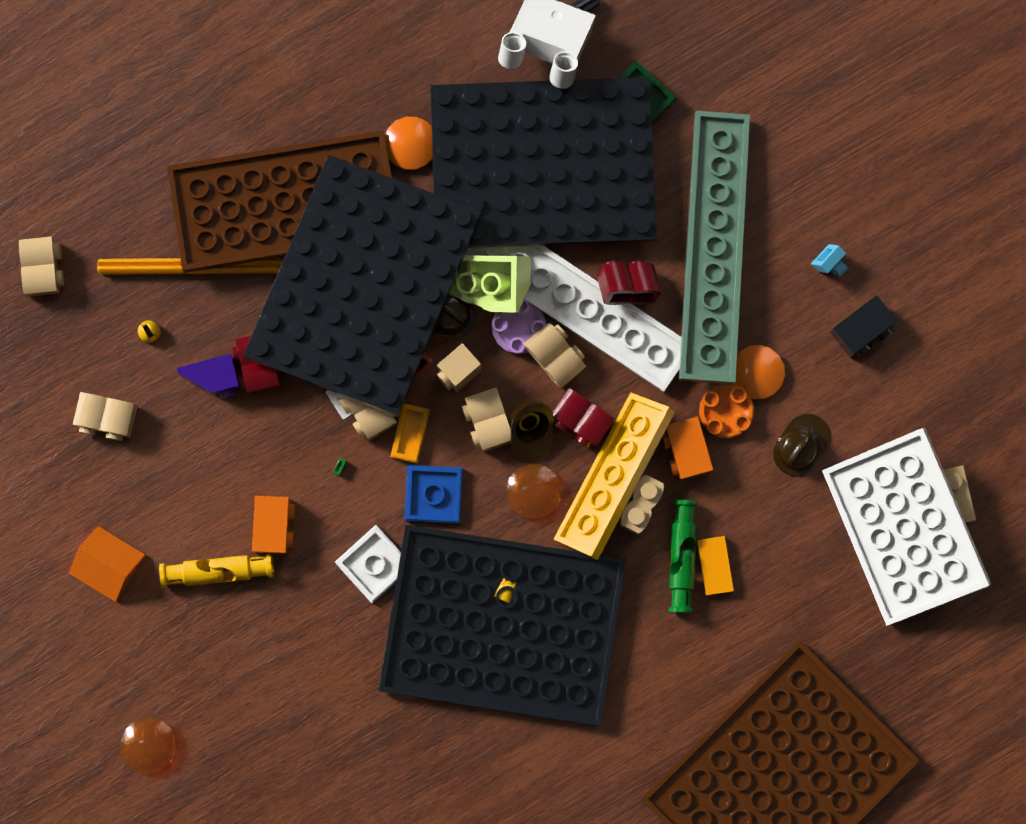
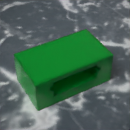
(340, 466)

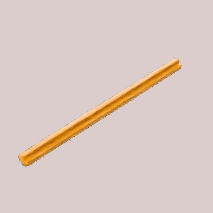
(174, 266)

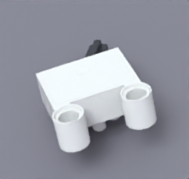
(552, 34)

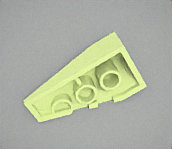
(493, 282)

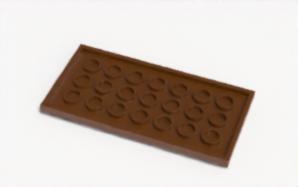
(253, 201)

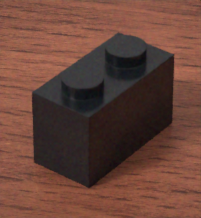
(863, 327)

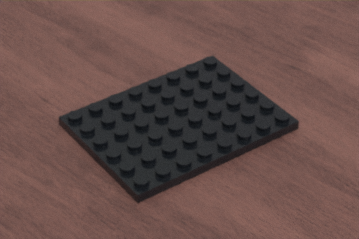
(548, 160)
(363, 285)
(526, 656)

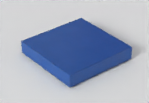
(433, 494)

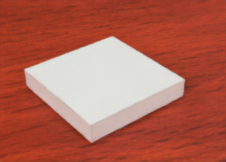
(371, 564)

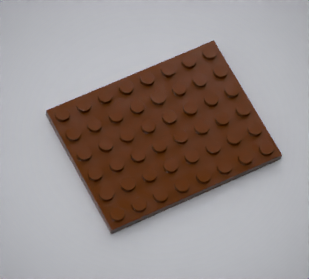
(785, 755)

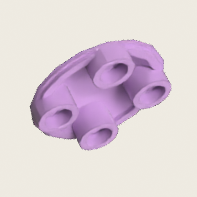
(514, 329)

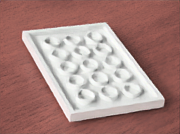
(906, 527)

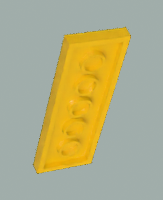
(614, 475)

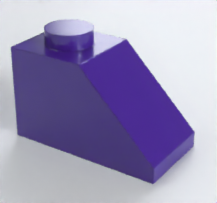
(213, 375)

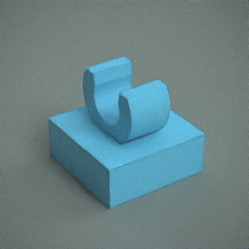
(830, 261)

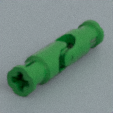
(683, 562)

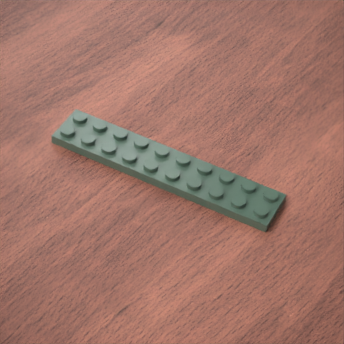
(714, 248)

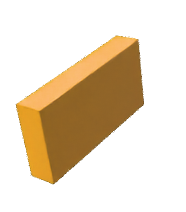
(410, 433)
(715, 565)

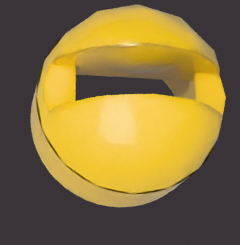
(154, 328)

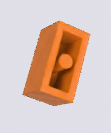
(687, 449)
(272, 525)

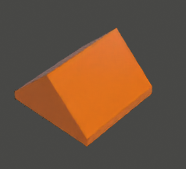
(106, 563)

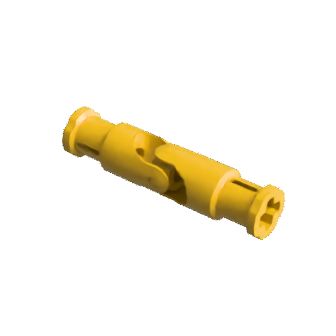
(197, 571)

